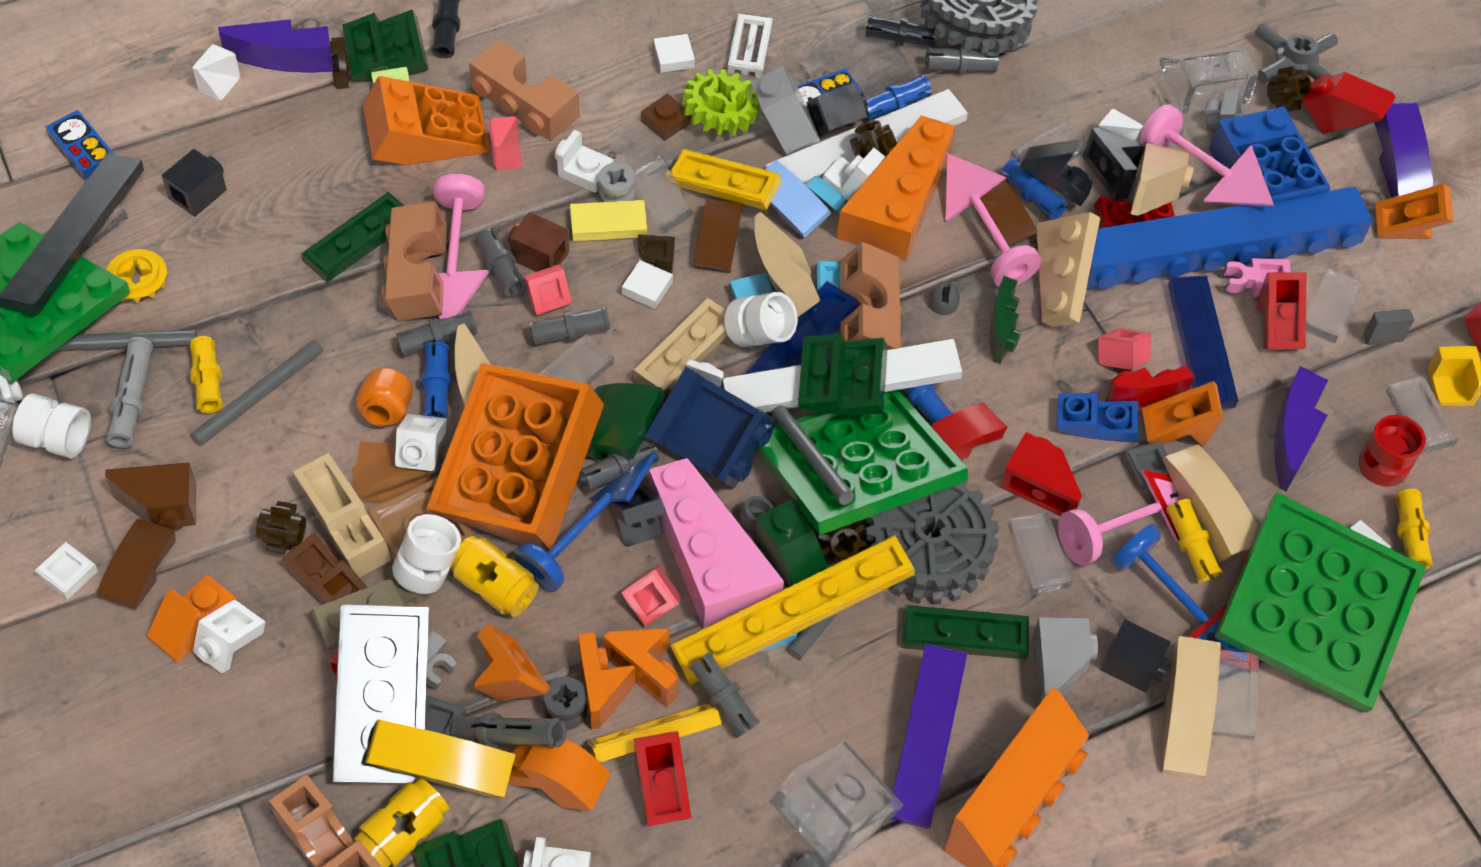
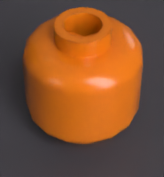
(384, 396)

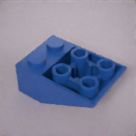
(1279, 149)

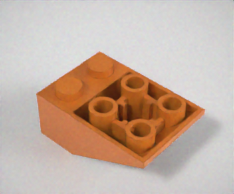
(422, 122)

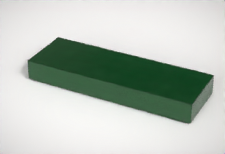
(351, 239)
(966, 631)

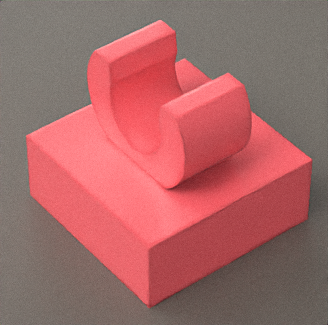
(547, 289)

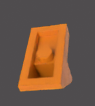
(1414, 213)
(1188, 413)
(178, 616)
(643, 650)
(511, 670)
(603, 685)

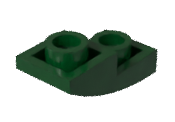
(1004, 320)

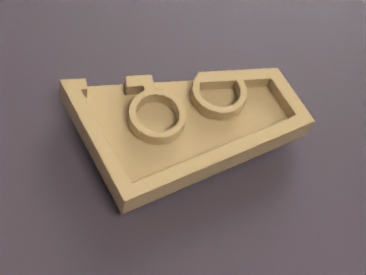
(1066, 256)

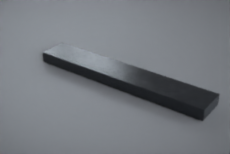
(70, 234)

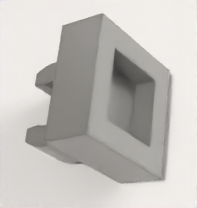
(1227, 109)
(435, 658)

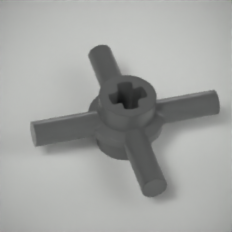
(1296, 51)

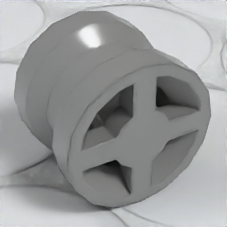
(624, 181)

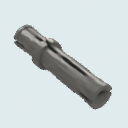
(495, 730)

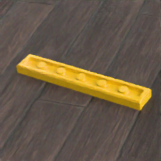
(796, 607)

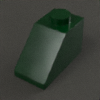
(789, 543)

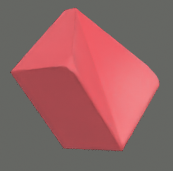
(505, 143)
(1124, 348)
(651, 595)

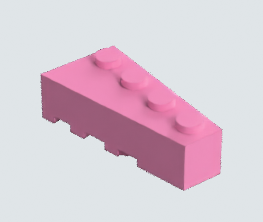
(709, 545)

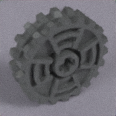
(981, 23)
(944, 538)

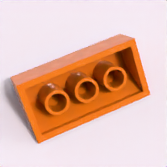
(1019, 786)

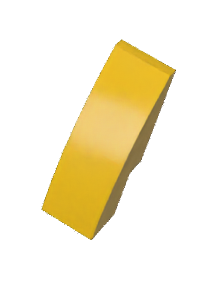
(440, 758)

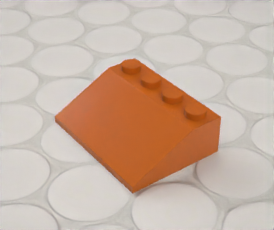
(517, 454)

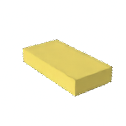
(608, 220)

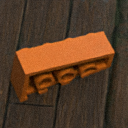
(899, 191)

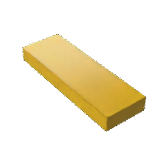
(726, 179)
(685, 722)

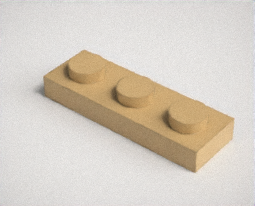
(690, 340)

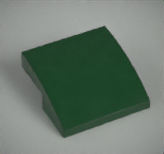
(384, 45)
(843, 375)
(624, 418)
(481, 847)

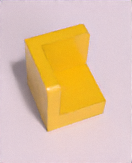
(1456, 375)

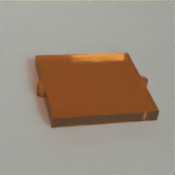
(378, 476)

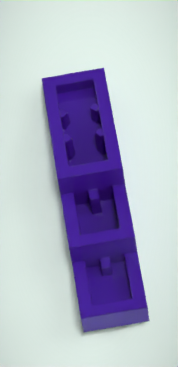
(928, 734)

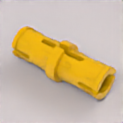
(206, 374)
(1413, 527)
(1194, 540)

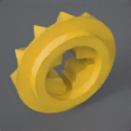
(149, 264)

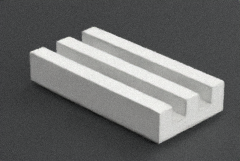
(747, 66)

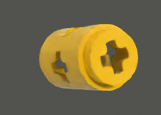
(512, 588)
(424, 809)

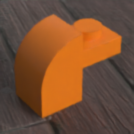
(562, 772)

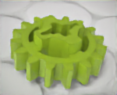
(721, 102)

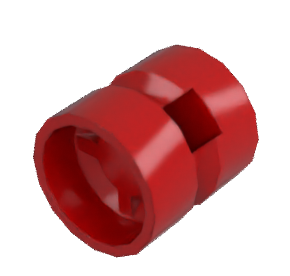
(1391, 450)

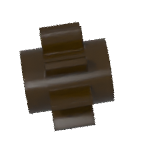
(1288, 88)
(871, 136)
(280, 527)
(847, 547)

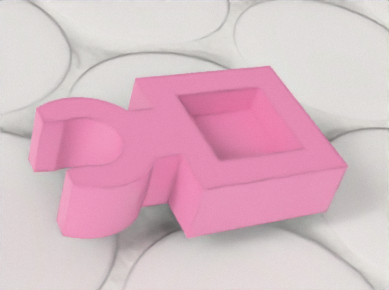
(1254, 275)

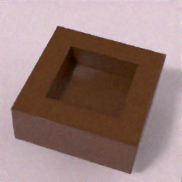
(665, 117)

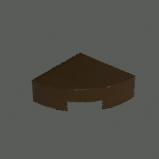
(340, 62)
(657, 251)

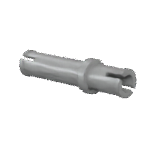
(127, 404)

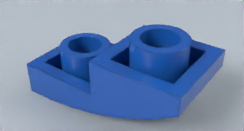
(1103, 420)

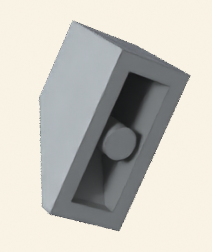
(785, 110)
(1062, 653)

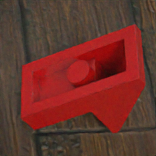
(1284, 310)
(662, 778)

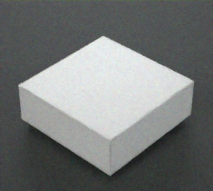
(674, 53)
(647, 284)
(66, 570)

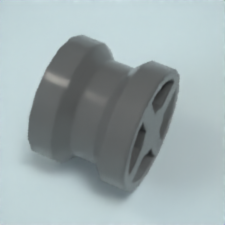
(571, 712)

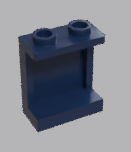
(711, 428)

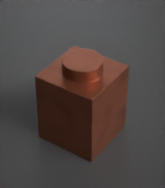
(538, 242)

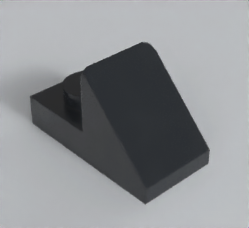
(1113, 160)
(1050, 165)
(638, 518)

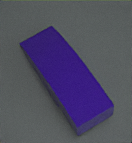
(279, 47)
(1405, 149)
(1298, 425)

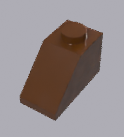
(157, 493)

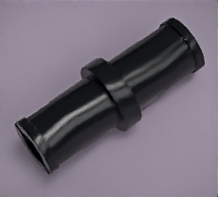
(446, 25)
(900, 31)

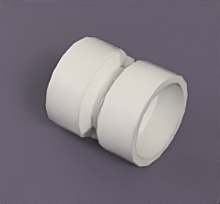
(761, 319)
(51, 425)
(426, 554)

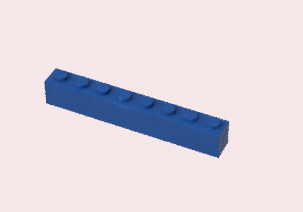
(1226, 235)

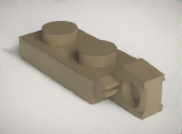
(382, 594)

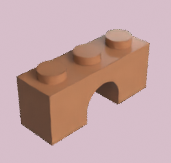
(543, 107)
(875, 282)
(414, 287)
(316, 829)

